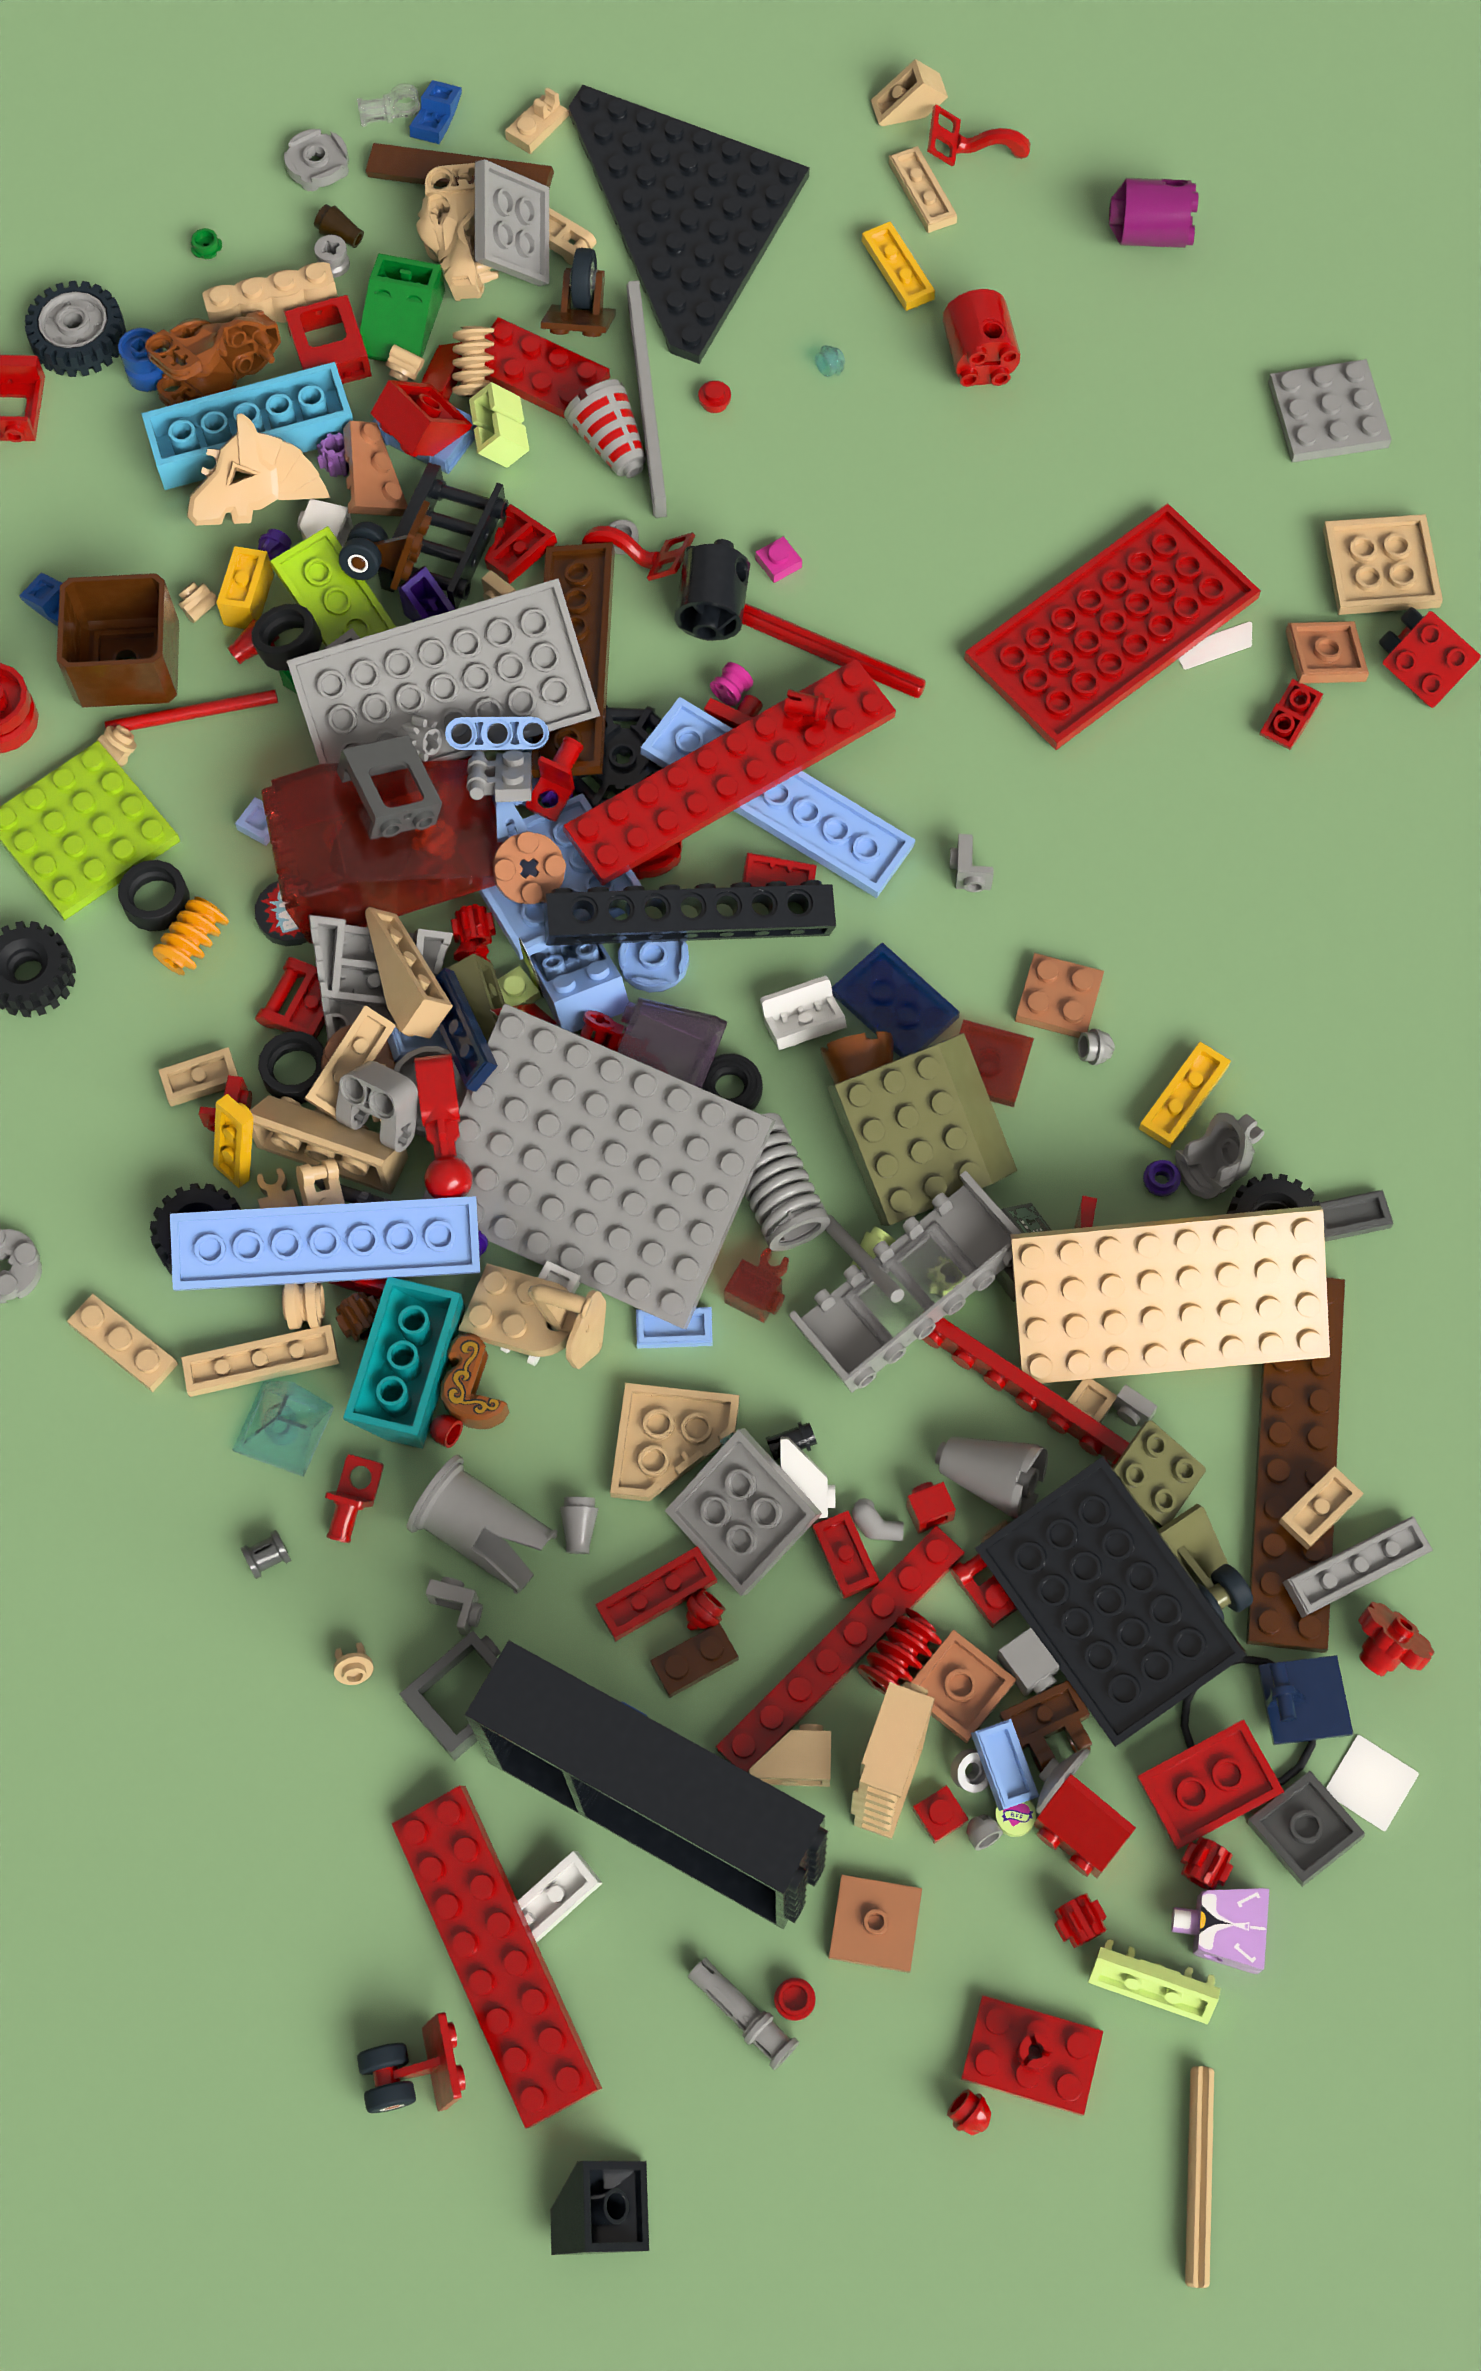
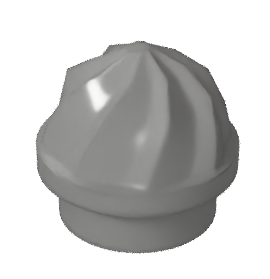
(1095, 1046)

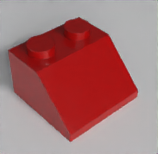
(418, 417)
(1083, 1827)

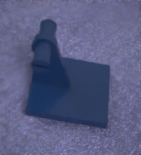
(1305, 1700)

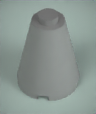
(995, 1470)

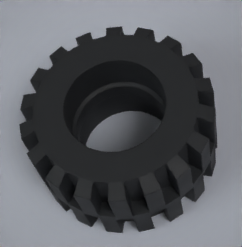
(1270, 1195)
(186, 1202)

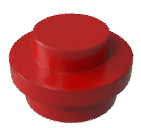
(714, 396)
(794, 1999)

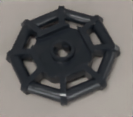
(621, 741)

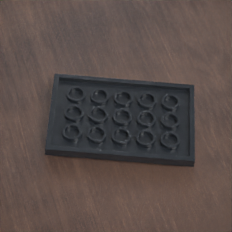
(1110, 1601)

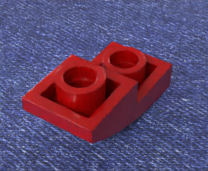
(1291, 714)

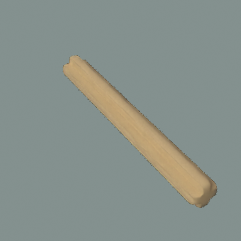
(1199, 2177)

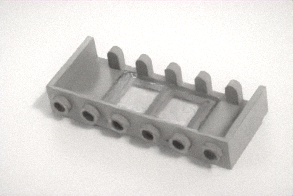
(935, 1265)

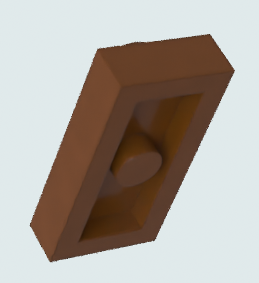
(694, 1660)

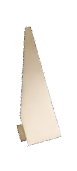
(407, 981)

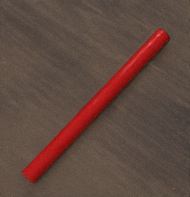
(196, 710)

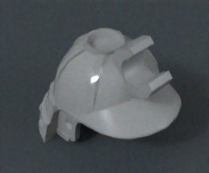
(1220, 1156)

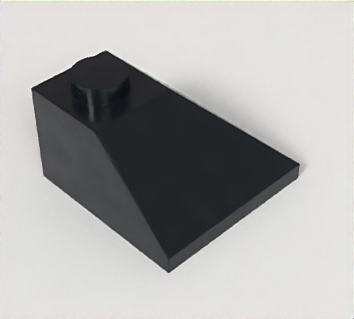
(602, 2209)

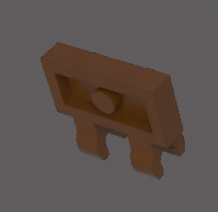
(1046, 1715)

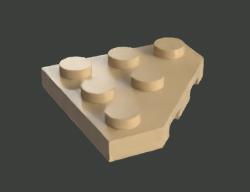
(666, 1436)

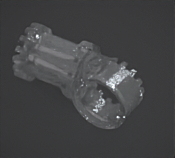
(388, 107)

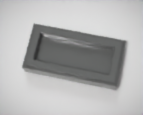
(1356, 1215)

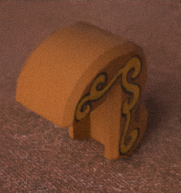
(461, 1384)

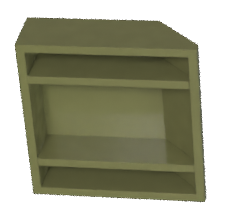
(921, 1127)

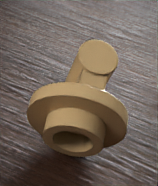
(403, 364)
(196, 601)
(118, 743)

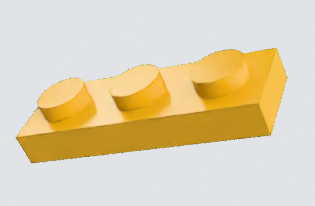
(898, 266)
(1184, 1095)
(233, 1140)

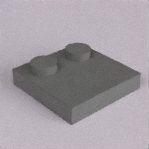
(1306, 1828)

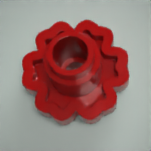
(1391, 1641)

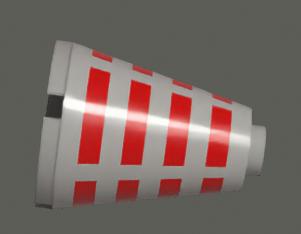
(608, 426)

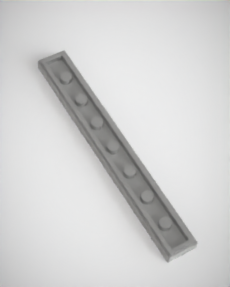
(646, 400)

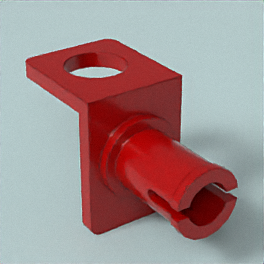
(556, 777)
(350, 1498)

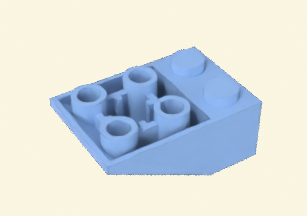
(579, 981)

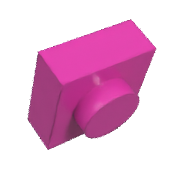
(778, 559)

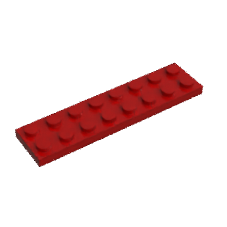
(496, 1957)

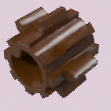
(357, 1315)

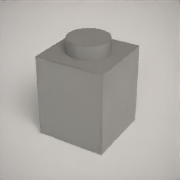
(1029, 1663)

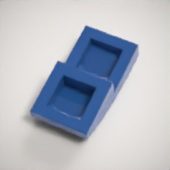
(436, 112)
(43, 597)

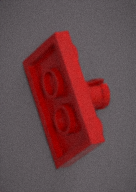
(1032, 2055)

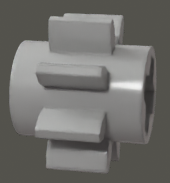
(423, 736)

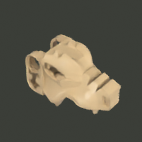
(452, 235)

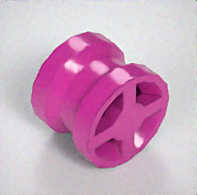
(731, 684)

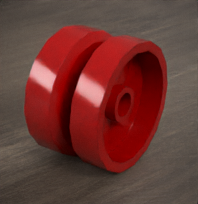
(17, 710)

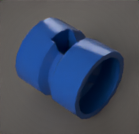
(139, 369)

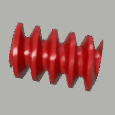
(899, 1651)

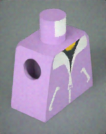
(1227, 1927)

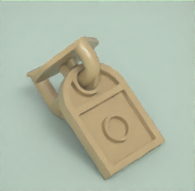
(519, 1310)

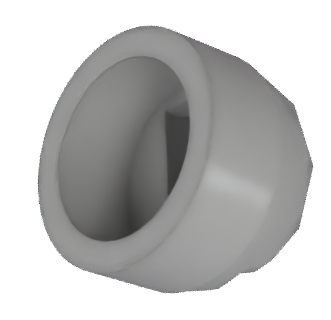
(983, 1831)

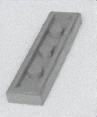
(1357, 1566)

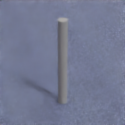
(864, 1261)

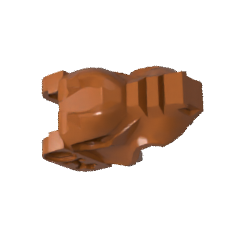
(211, 356)

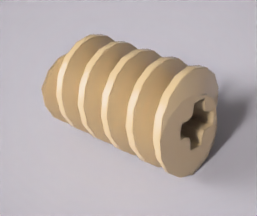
(472, 360)

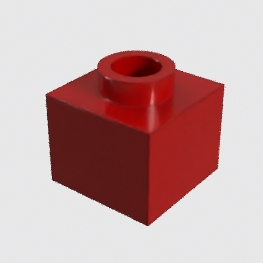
(930, 1506)

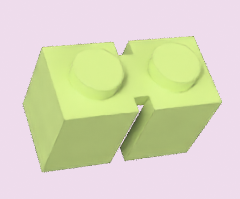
(499, 425)

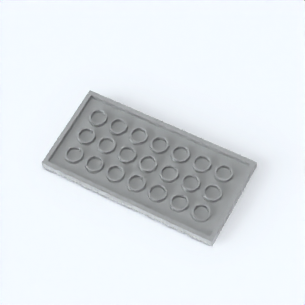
(476, 661)

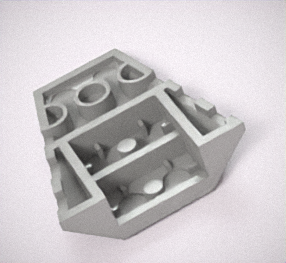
(350, 970)

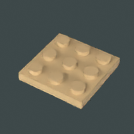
(1382, 564)

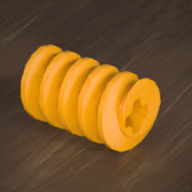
(188, 934)

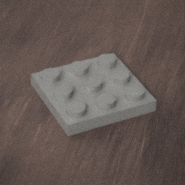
(511, 223)
(1329, 410)
(743, 1511)

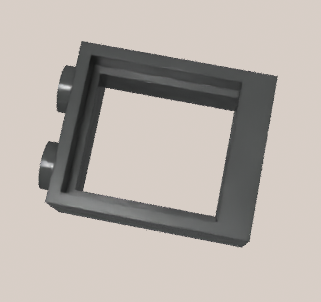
(412, 1695)

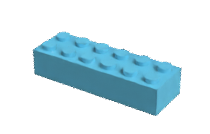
(291, 407)

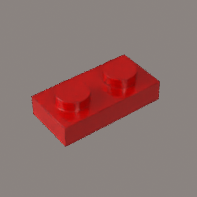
(845, 1554)

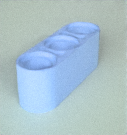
(481, 725)

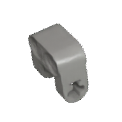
(383, 1094)

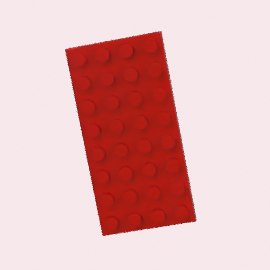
(1111, 626)

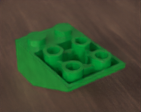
(400, 305)

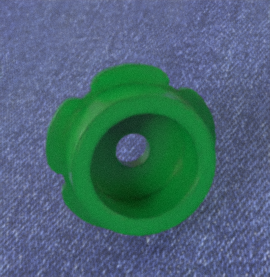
(205, 244)

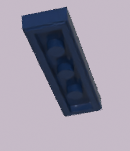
(464, 1035)

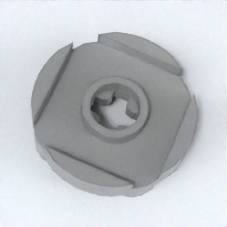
(316, 173)
(25, 1265)

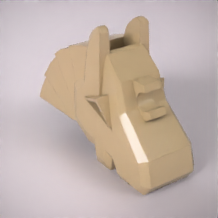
(274, 472)

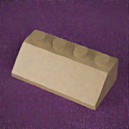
(312, 1136)

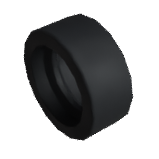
(279, 620)
(142, 874)
(279, 1046)

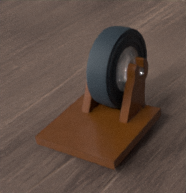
(586, 288)

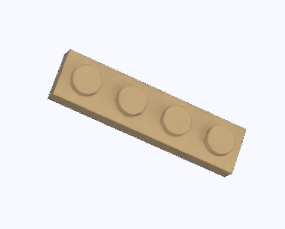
(260, 1360)

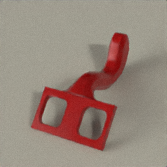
(1014, 140)
(646, 559)

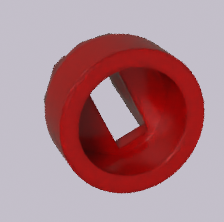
(446, 1430)

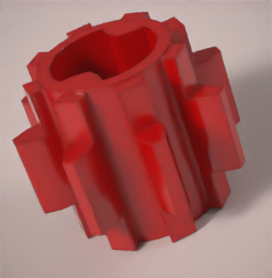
(473, 924)
(1206, 1864)
(1080, 1920)

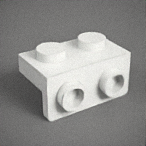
(802, 1013)

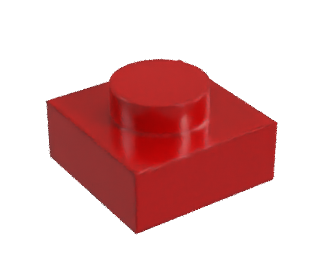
(940, 1814)

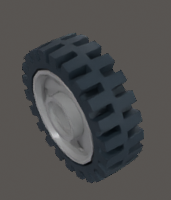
(75, 328)

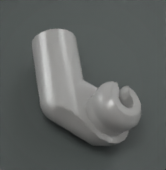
(873, 1525)

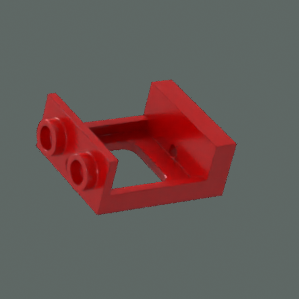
(347, 353)
(21, 378)

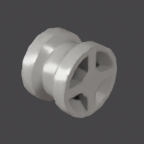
(334, 245)

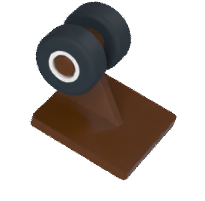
(370, 548)

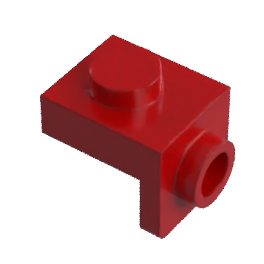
(235, 1089)

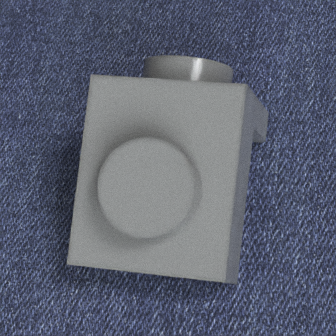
(968, 876)
(453, 1595)

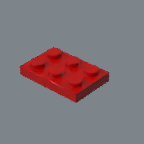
(1210, 1784)

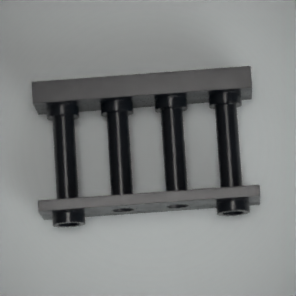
(434, 489)

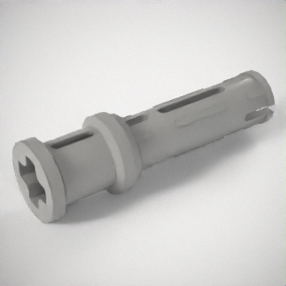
(757, 2026)

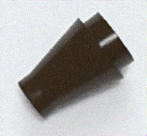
(334, 222)

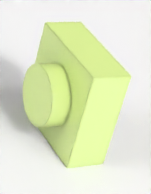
(518, 988)

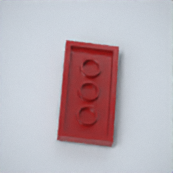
(539, 368)

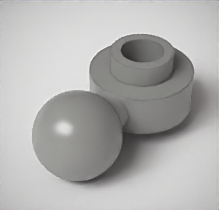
(977, 1779)

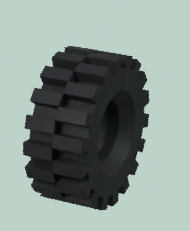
(49, 984)

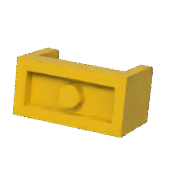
(245, 587)

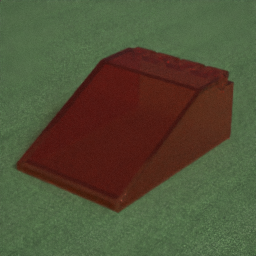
(338, 872)

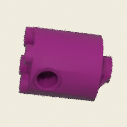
(1154, 212)

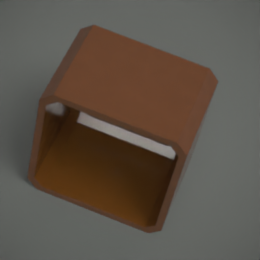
(112, 620)

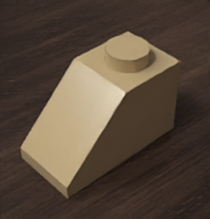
(909, 95)
(798, 1759)

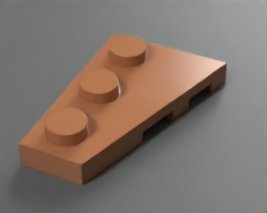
(372, 475)

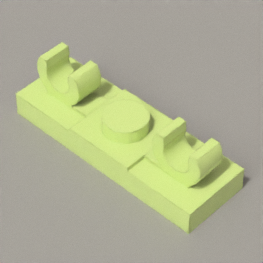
(1154, 1984)

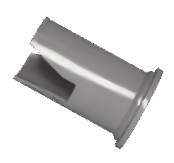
(475, 1520)

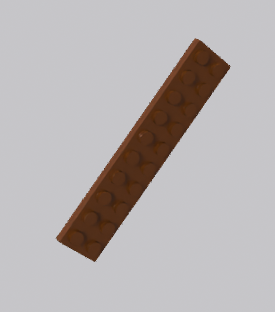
(1293, 1455)

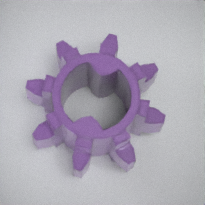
(332, 455)

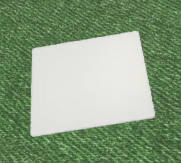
(1371, 1782)

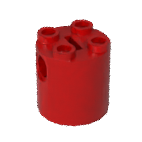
(981, 338)

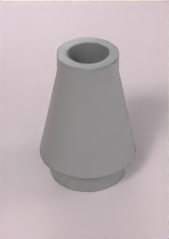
(578, 1523)

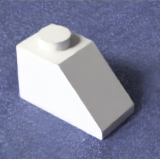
(324, 514)
(807, 1476)

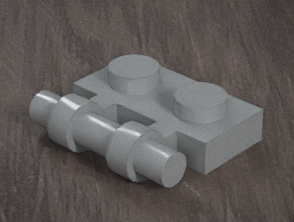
(506, 777)

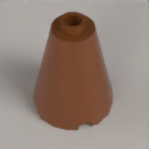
(857, 1054)

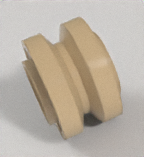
(302, 1304)

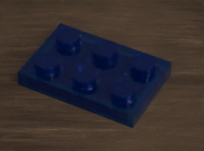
(895, 1000)

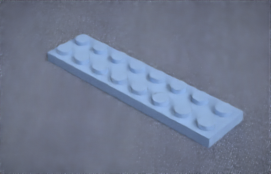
(797, 810)
(324, 1243)

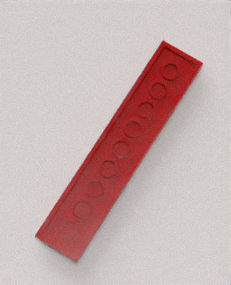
(725, 774)

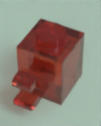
(757, 1289)

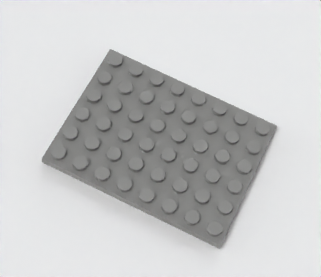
(605, 1165)

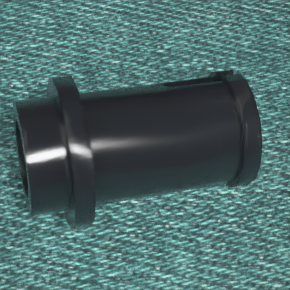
(801, 1436)

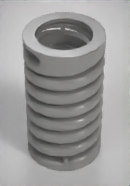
(783, 1195)

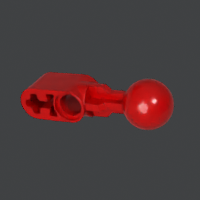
(447, 1174)

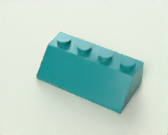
(405, 1361)

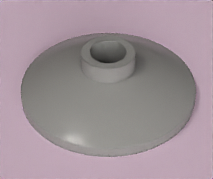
(1055, 1775)

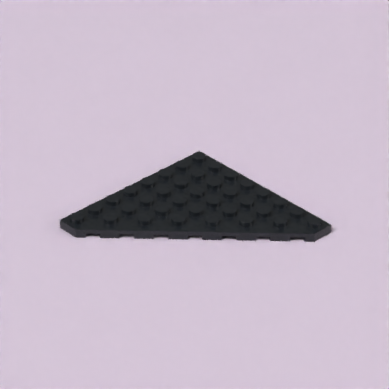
(687, 209)

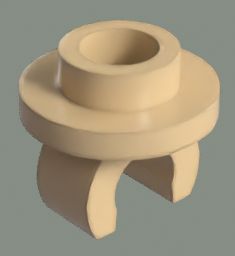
(353, 1667)

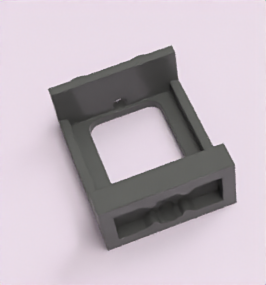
(386, 756)

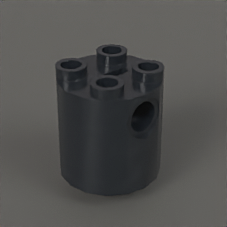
(712, 591)

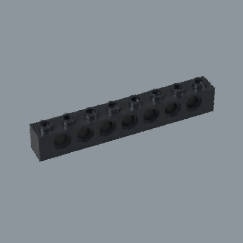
(780, 922)

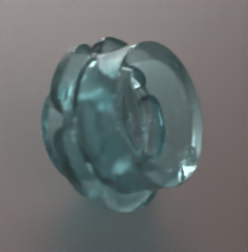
(830, 361)

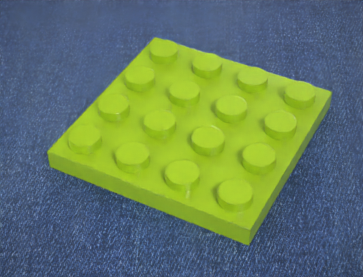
(82, 830)

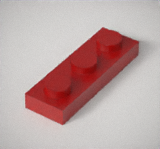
(656, 1593)

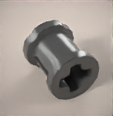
(265, 1554)

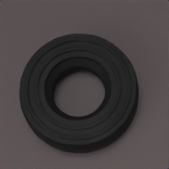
(744, 1069)

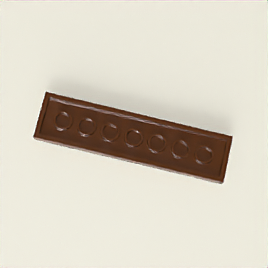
(587, 586)

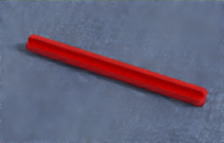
(832, 650)

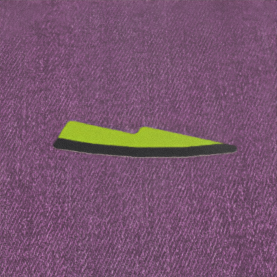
(534, 978)

